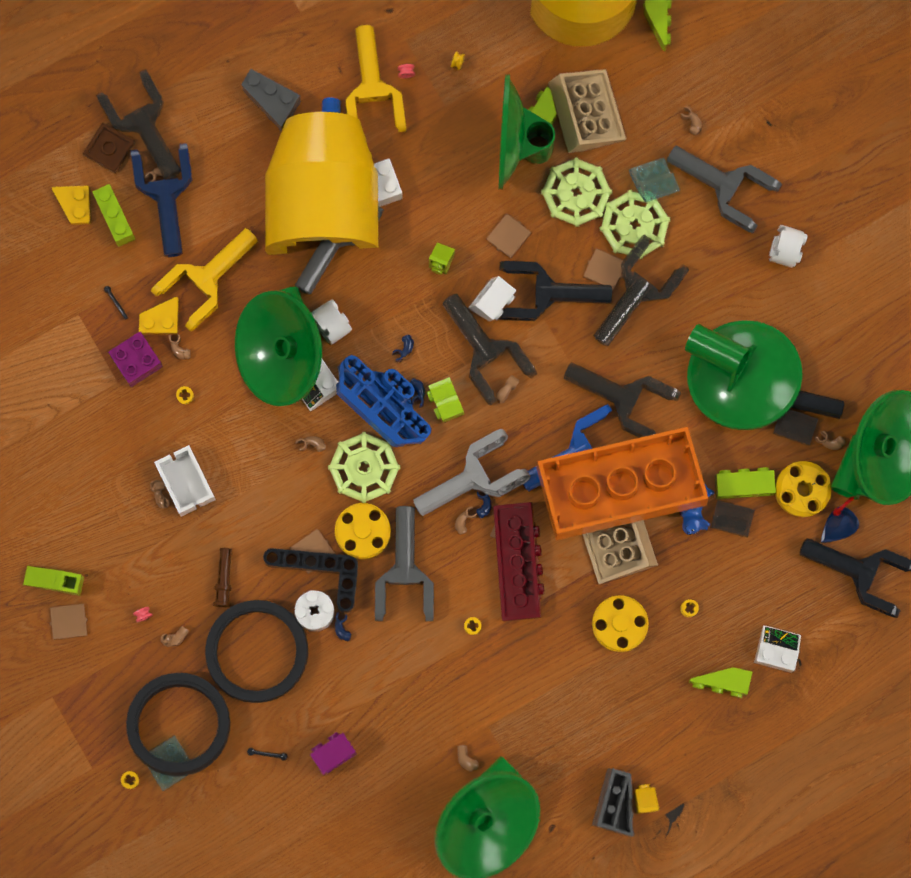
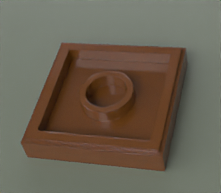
(108, 148)

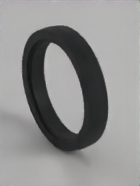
(237, 611)
(165, 682)

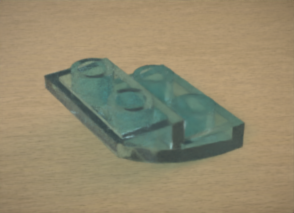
(654, 180)
(172, 752)

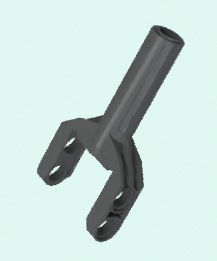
(723, 183)
(320, 262)
(404, 570)

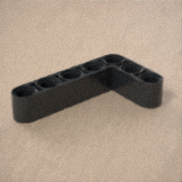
(320, 567)

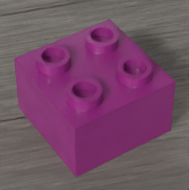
(135, 359)
(333, 753)

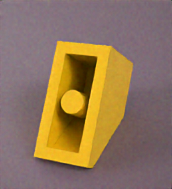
(645, 799)

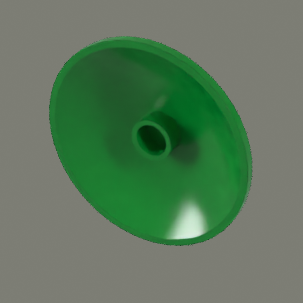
(517, 130)
(278, 347)
(743, 373)
(879, 453)
(488, 823)

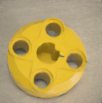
(803, 489)
(362, 531)
(620, 623)

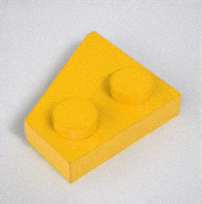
(75, 203)
(160, 319)

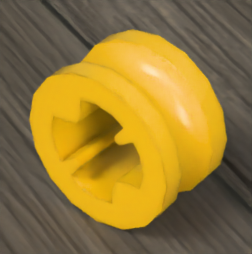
(457, 60)
(189, 391)
(683, 607)
(476, 621)
(127, 785)

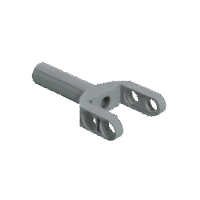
(473, 477)

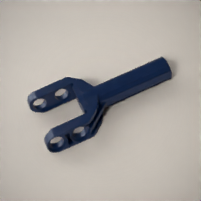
(165, 194)

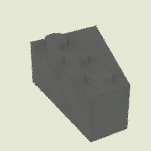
(272, 98)
(615, 803)

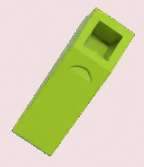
(657, 16)
(54, 580)
(728, 680)

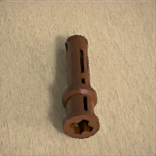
(222, 587)

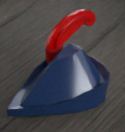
(840, 524)

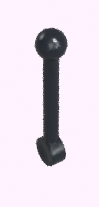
(107, 289)
(283, 756)

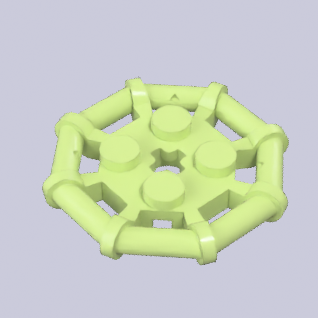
(574, 181)
(630, 214)
(362, 478)

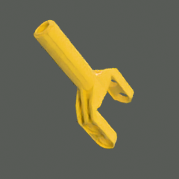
(371, 87)
(207, 276)

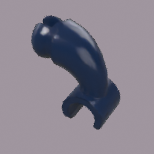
(408, 346)
(420, 389)
(486, 507)
(341, 633)

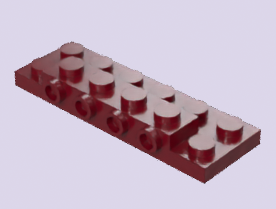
(518, 561)

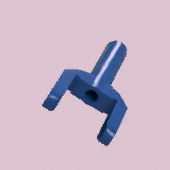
(578, 442)

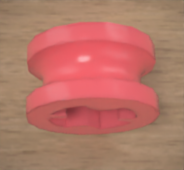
(406, 71)
(142, 614)

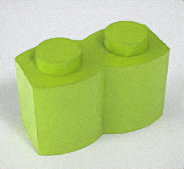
(445, 400)

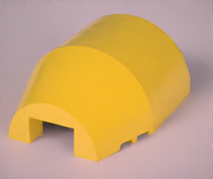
(582, 21)
(321, 184)

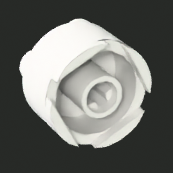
(787, 246)
(330, 322)
(312, 600)

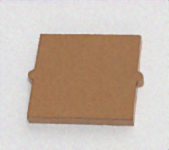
(508, 235)
(604, 269)
(313, 543)
(68, 621)

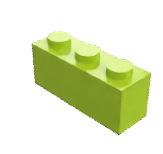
(113, 215)
(745, 483)

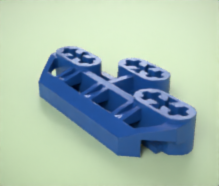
(385, 399)

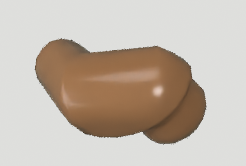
(174, 639)
(465, 761)

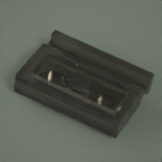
(796, 427)
(732, 518)

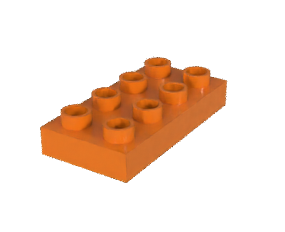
(622, 483)

